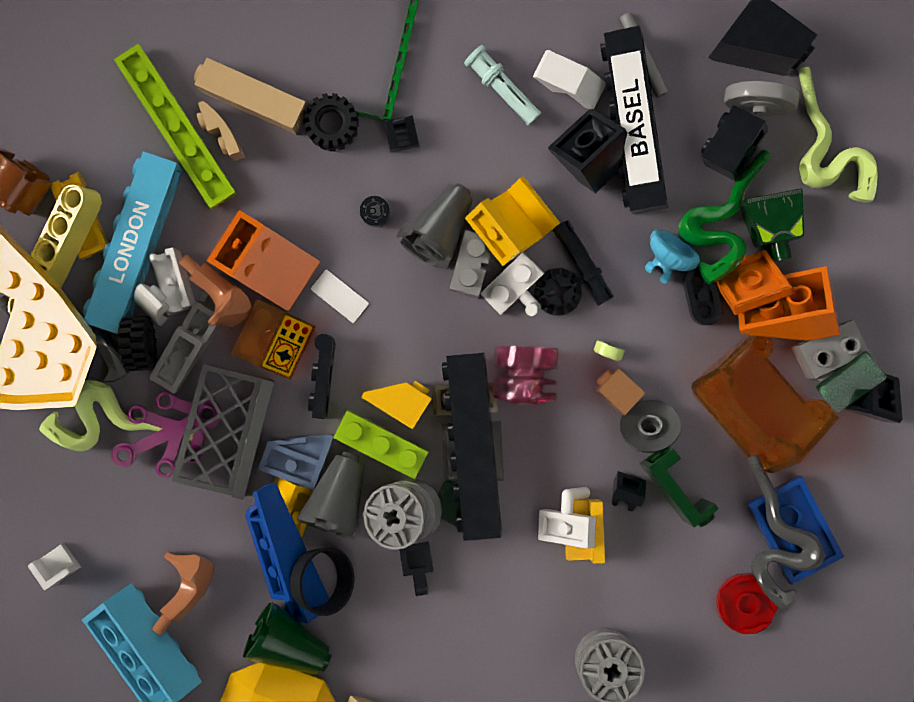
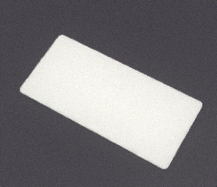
(339, 296)

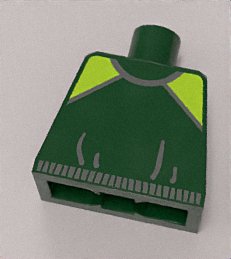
(775, 221)

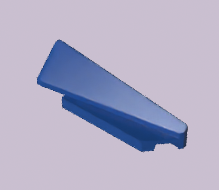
(279, 548)

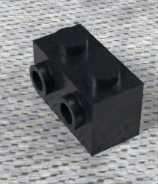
(734, 142)

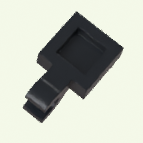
(417, 561)

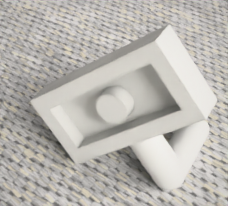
(513, 285)
(564, 525)

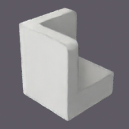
(54, 566)

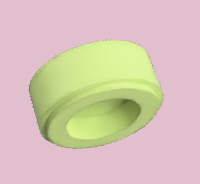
(608, 350)

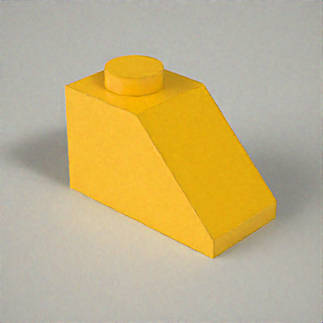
(401, 401)

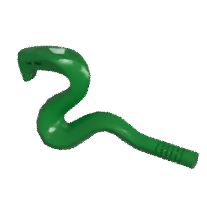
(691, 223)

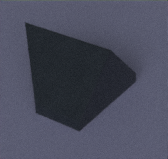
(881, 402)

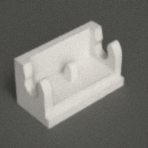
(173, 281)

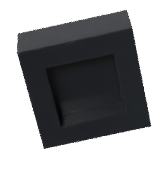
(401, 133)
(629, 490)

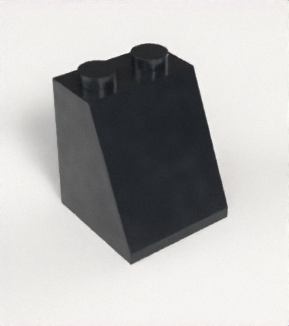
(765, 40)

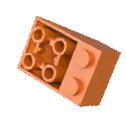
(263, 260)

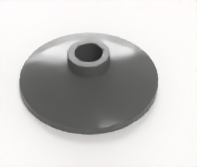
(647, 416)

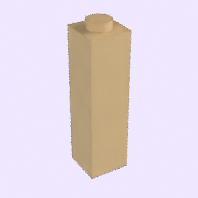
(250, 95)

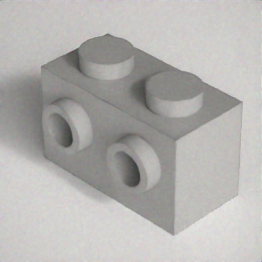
(822, 356)

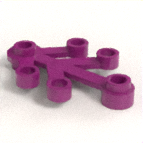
(171, 430)

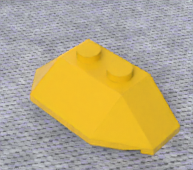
(275, 684)

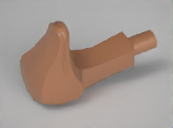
(231, 303)
(196, 577)

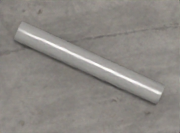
(654, 75)

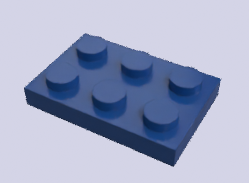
(800, 511)

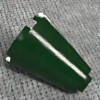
(285, 643)

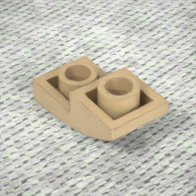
(216, 126)

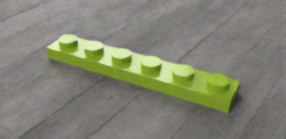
(175, 126)

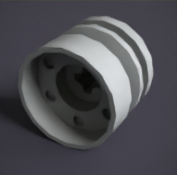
(416, 508)
(601, 650)

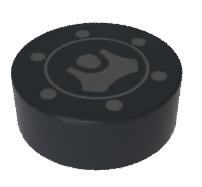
(374, 211)

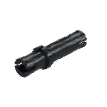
(586, 268)

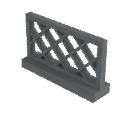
(249, 438)

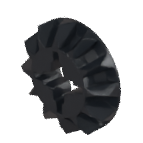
(551, 304)

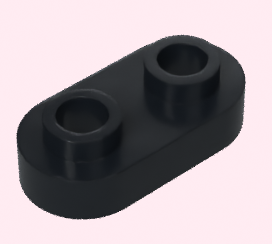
(699, 296)

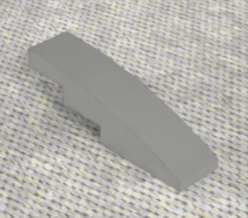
(186, 345)

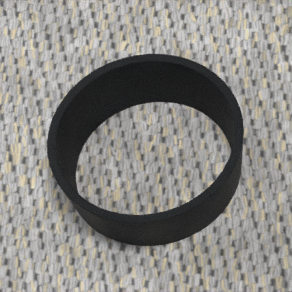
(344, 584)

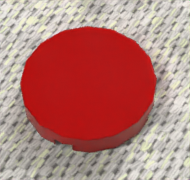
(744, 604)

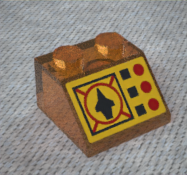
(273, 339)

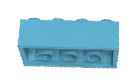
(144, 659)

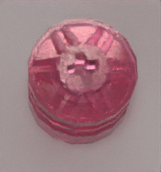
(525, 373)

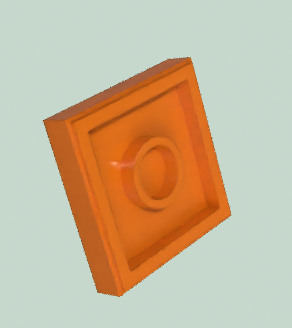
(754, 283)

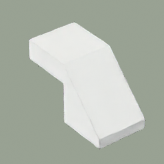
(571, 78)

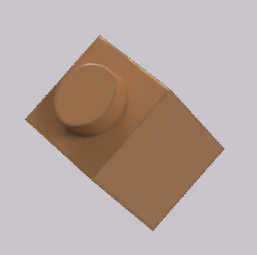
(619, 390)

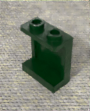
(656, 467)

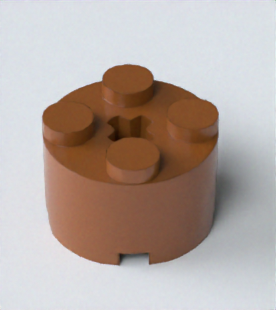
(21, 184)

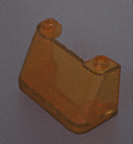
(761, 406)

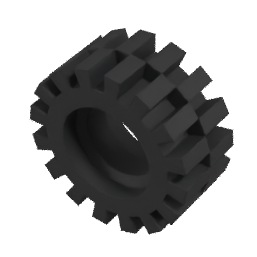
(323, 106)
(137, 343)

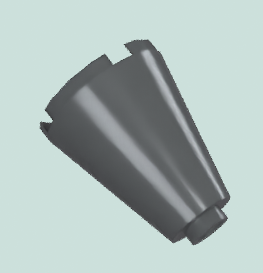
(438, 226)
(336, 498)

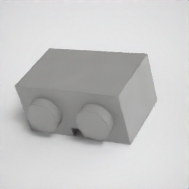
(467, 274)

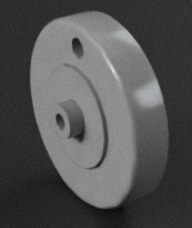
(762, 97)

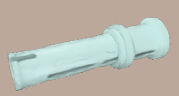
(493, 76)

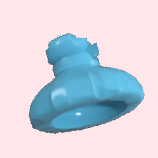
(671, 254)

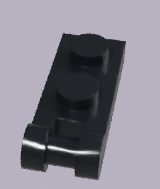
(322, 374)

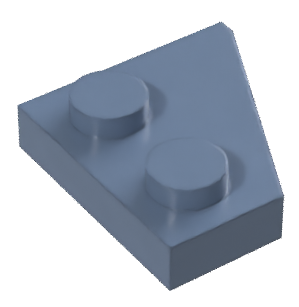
(297, 459)

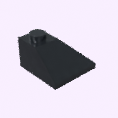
(591, 149)

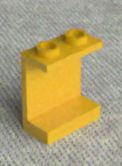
(512, 221)

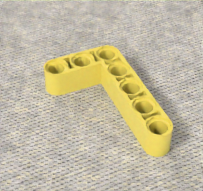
(65, 232)

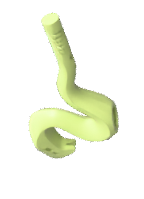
(810, 169)
(91, 391)

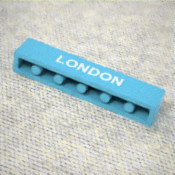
(133, 241)

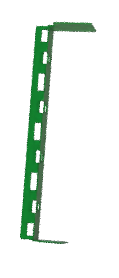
(398, 66)

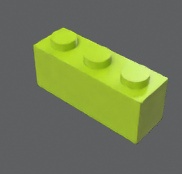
(381, 444)

